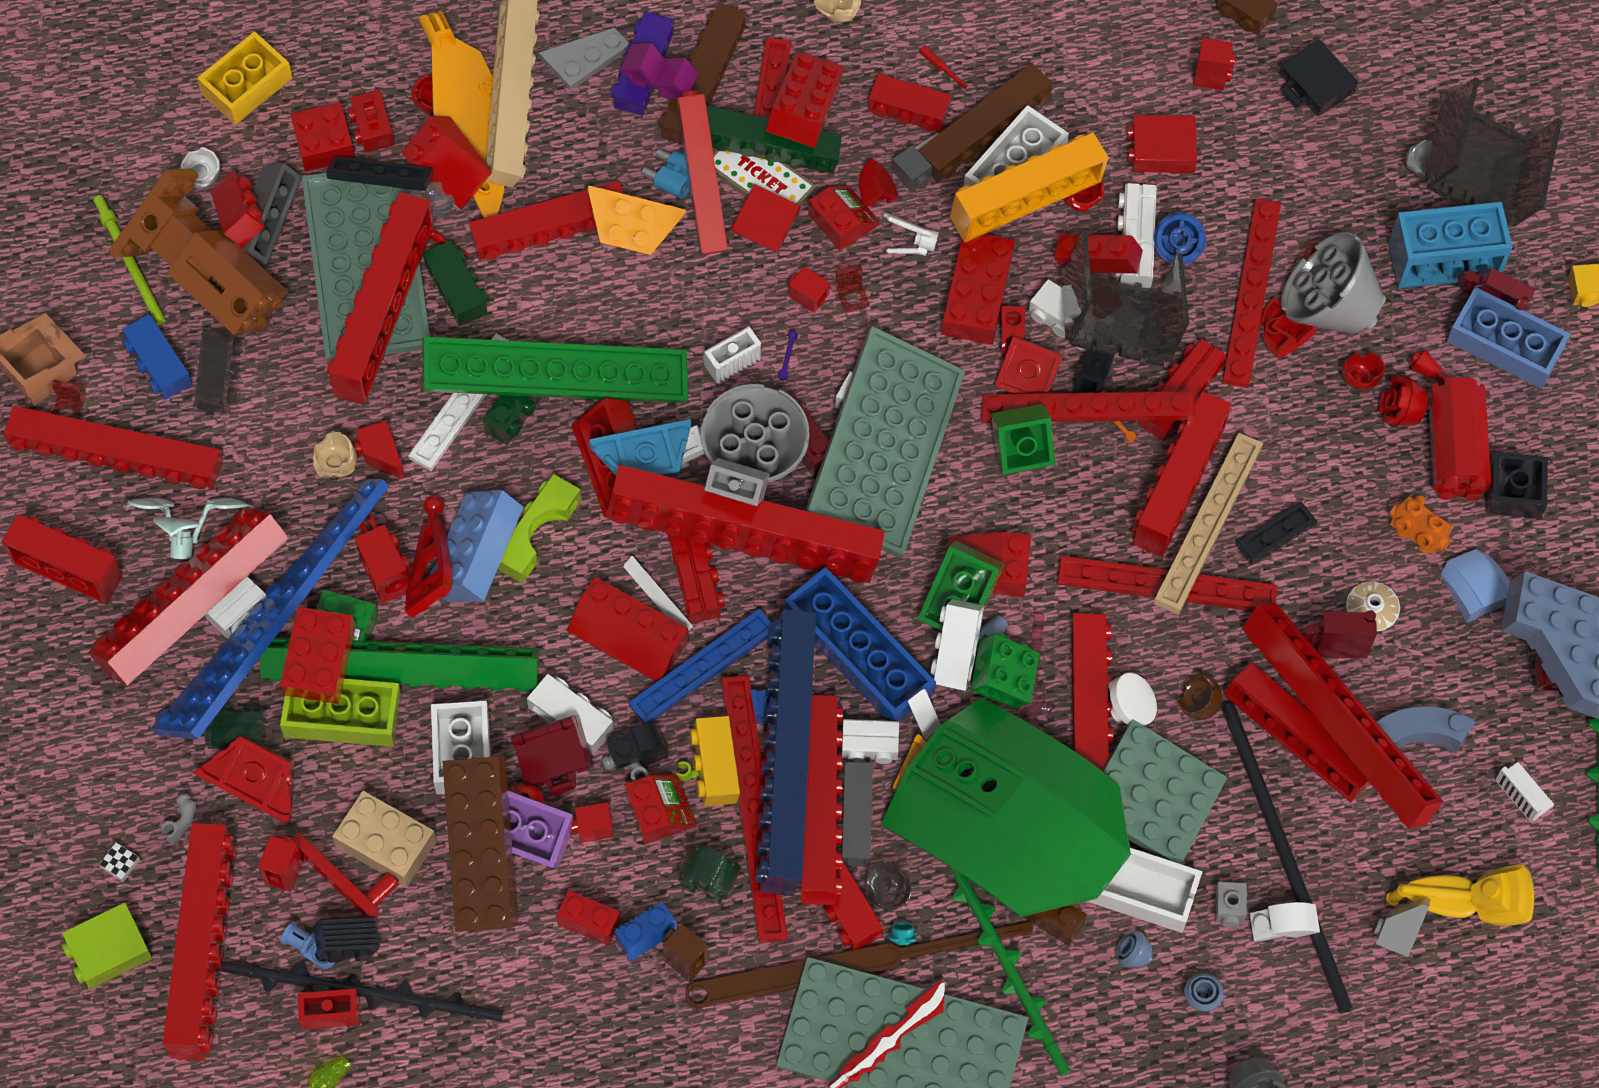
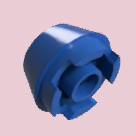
(1181, 235)

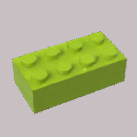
(364, 715)

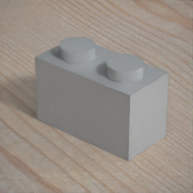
(737, 481)

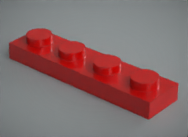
(772, 74)

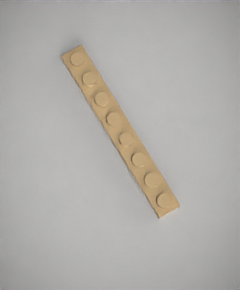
(1208, 524)

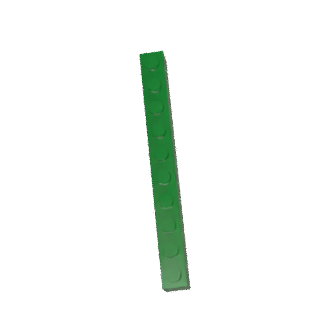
(426, 664)

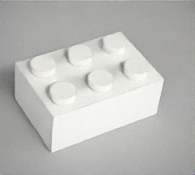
(458, 733)

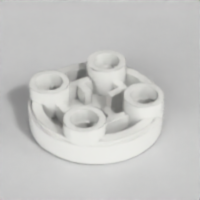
(1132, 699)

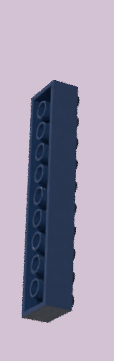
(786, 753)

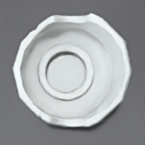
(205, 164)

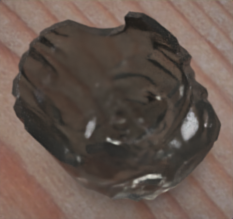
(887, 886)

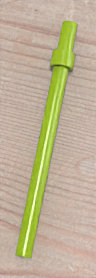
(109, 221)

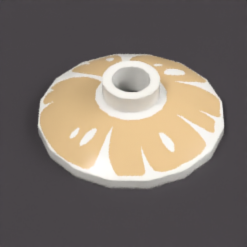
(1388, 608)

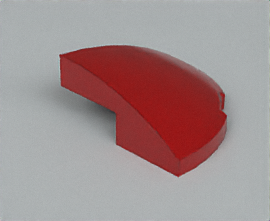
(1280, 333)

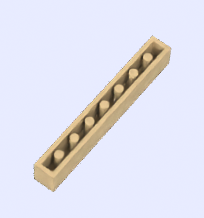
(511, 91)

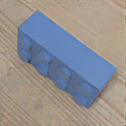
(1508, 337)
(479, 542)

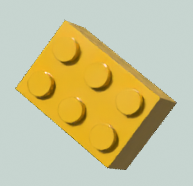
(244, 78)

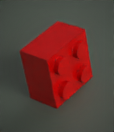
(321, 135)

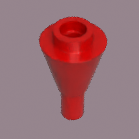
(1426, 365)

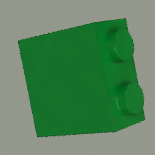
(1005, 671)

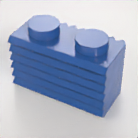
(644, 931)

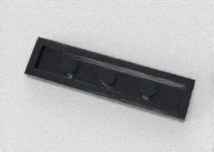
(380, 173)

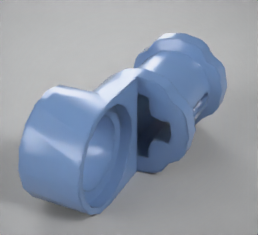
(303, 942)

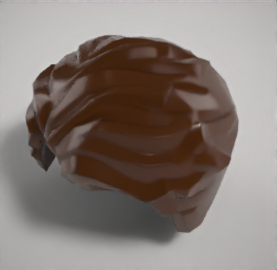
(1201, 697)

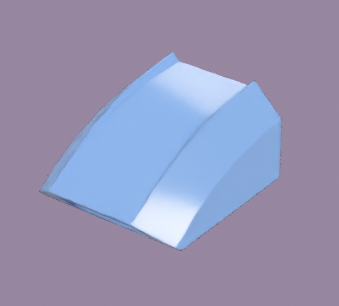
(1476, 584)

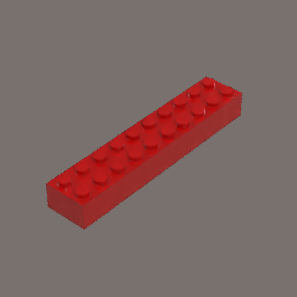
(759, 530)

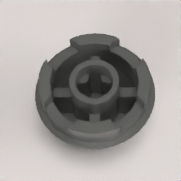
(1255, 1074)

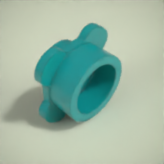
(902, 933)

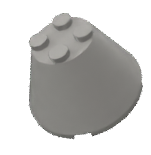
(1334, 287)
(756, 430)

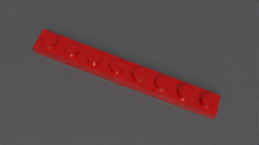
(1251, 293)
(1099, 406)
(1148, 581)

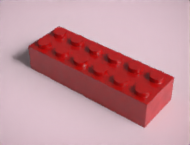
(1180, 474)

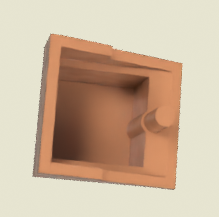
(37, 356)

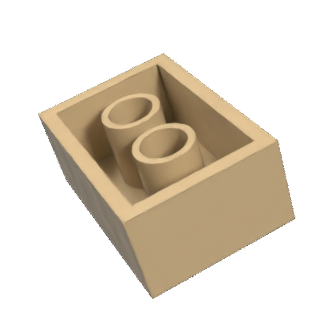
(384, 838)

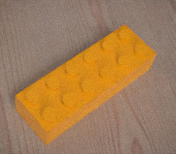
(1028, 186)

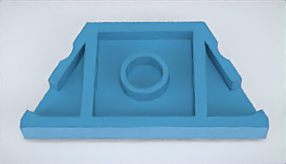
(648, 449)

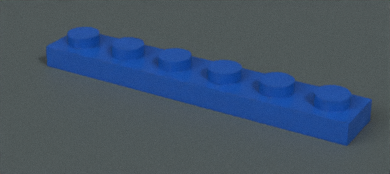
(701, 667)

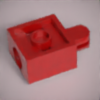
(382, 560)

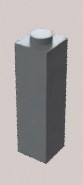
(857, 813)

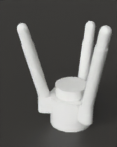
(924, 238)

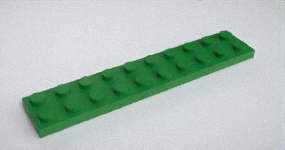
(554, 370)

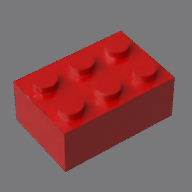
(317, 655)

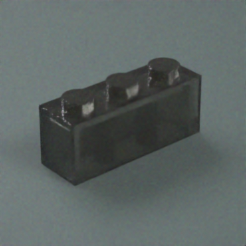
(217, 371)

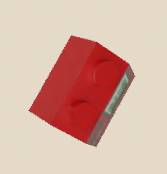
(841, 215)
(659, 806)

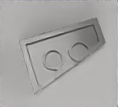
(584, 57)

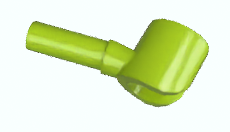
(689, 774)

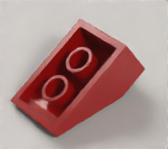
(451, 156)
(1007, 548)

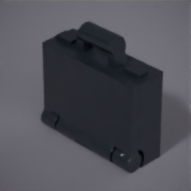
(1316, 78)

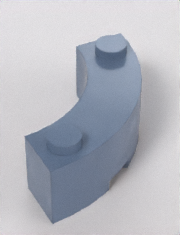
(1429, 726)

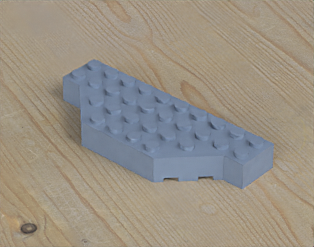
(1563, 631)

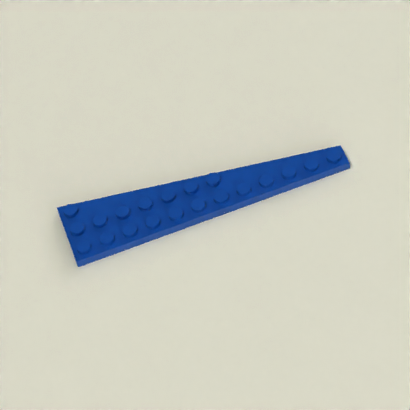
(226, 670)

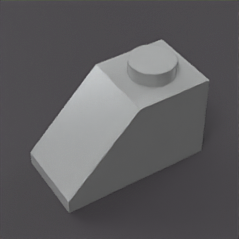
(1402, 926)

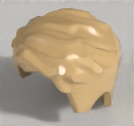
(838, 9)
(334, 456)

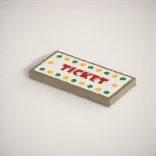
(776, 177)

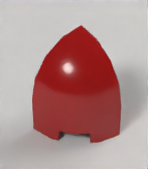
(876, 184)

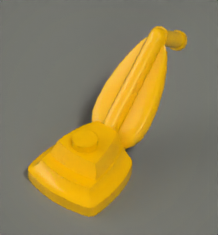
(1499, 896)

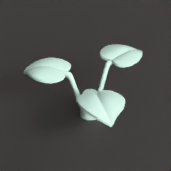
(180, 538)

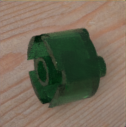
(707, 872)

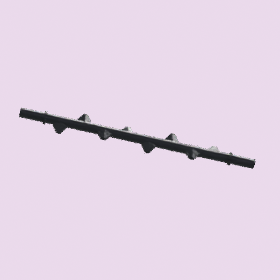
(373, 995)

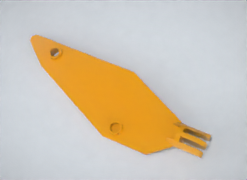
(464, 93)

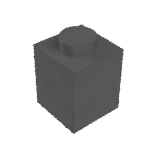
(912, 169)

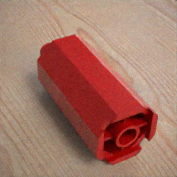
(1459, 439)

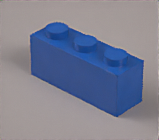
(155, 357)

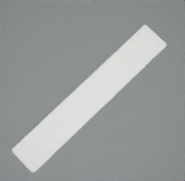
(655, 592)

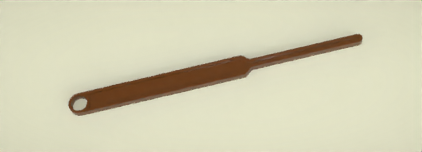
(867, 960)

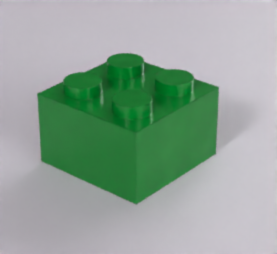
(1023, 439)

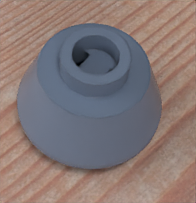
(1134, 950)
(1204, 985)

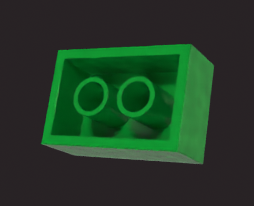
(963, 577)

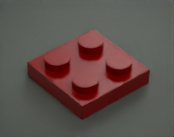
(1028, 368)

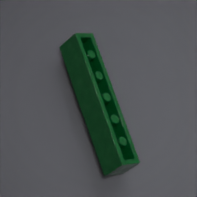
(748, 137)

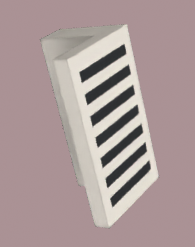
(1524, 791)

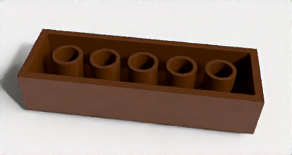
(480, 843)

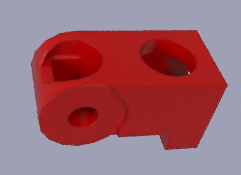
(1011, 325)

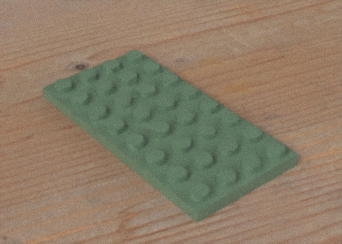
(342, 232)
(886, 438)
(846, 1009)

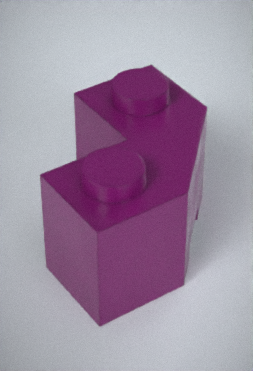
(648, 67)

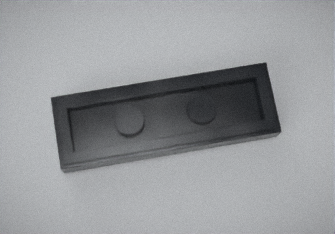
(1276, 533)

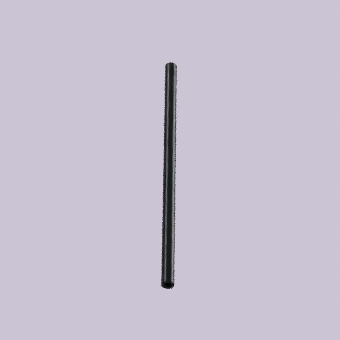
(1285, 853)

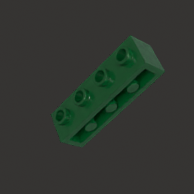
(508, 415)

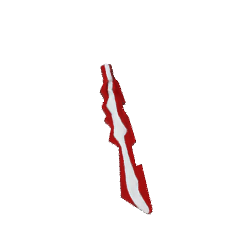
(889, 1039)

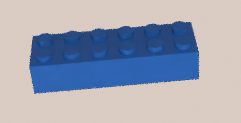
(861, 647)

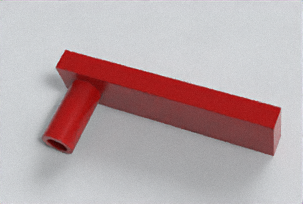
(364, 903)

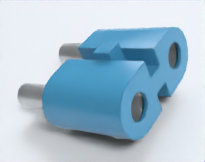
(673, 176)

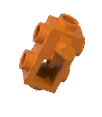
(1420, 525)

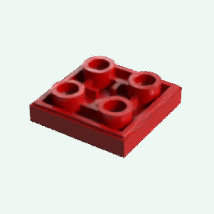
(765, 218)

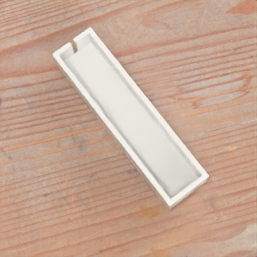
(1152, 890)

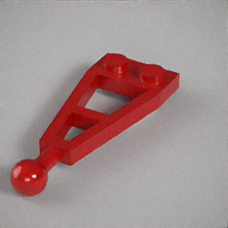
(421, 592)

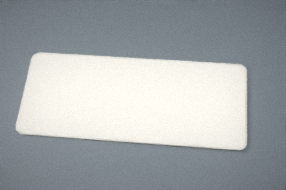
(924, 713)

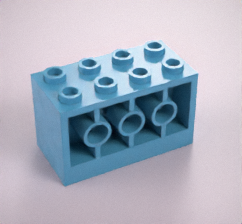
(1443, 242)

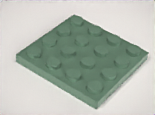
(1162, 791)

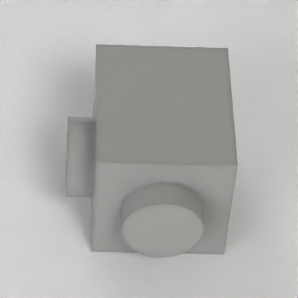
(1230, 903)

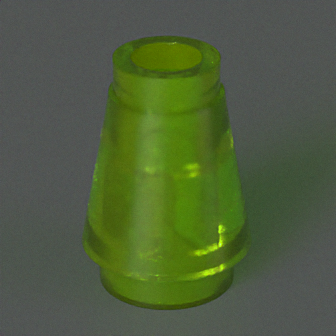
(329, 1074)

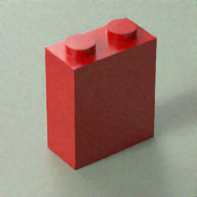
(1163, 144)

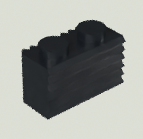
(346, 938)

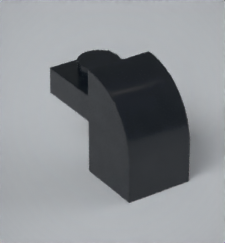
(1093, 372)
(641, 745)

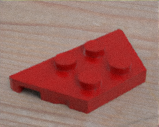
(253, 776)

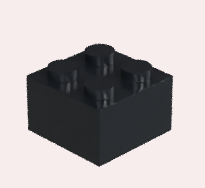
(1517, 485)

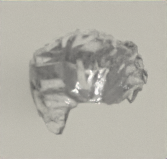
(440, 201)

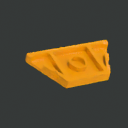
(631, 221)

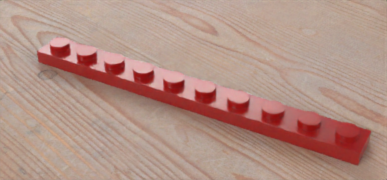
(739, 707)

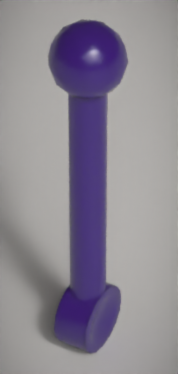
(783, 374)

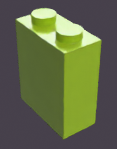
(105, 946)

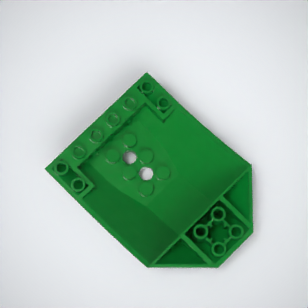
(1035, 841)

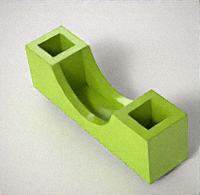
(555, 501)

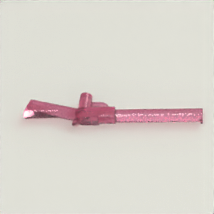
(1036, 644)

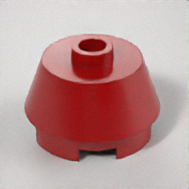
(1403, 403)

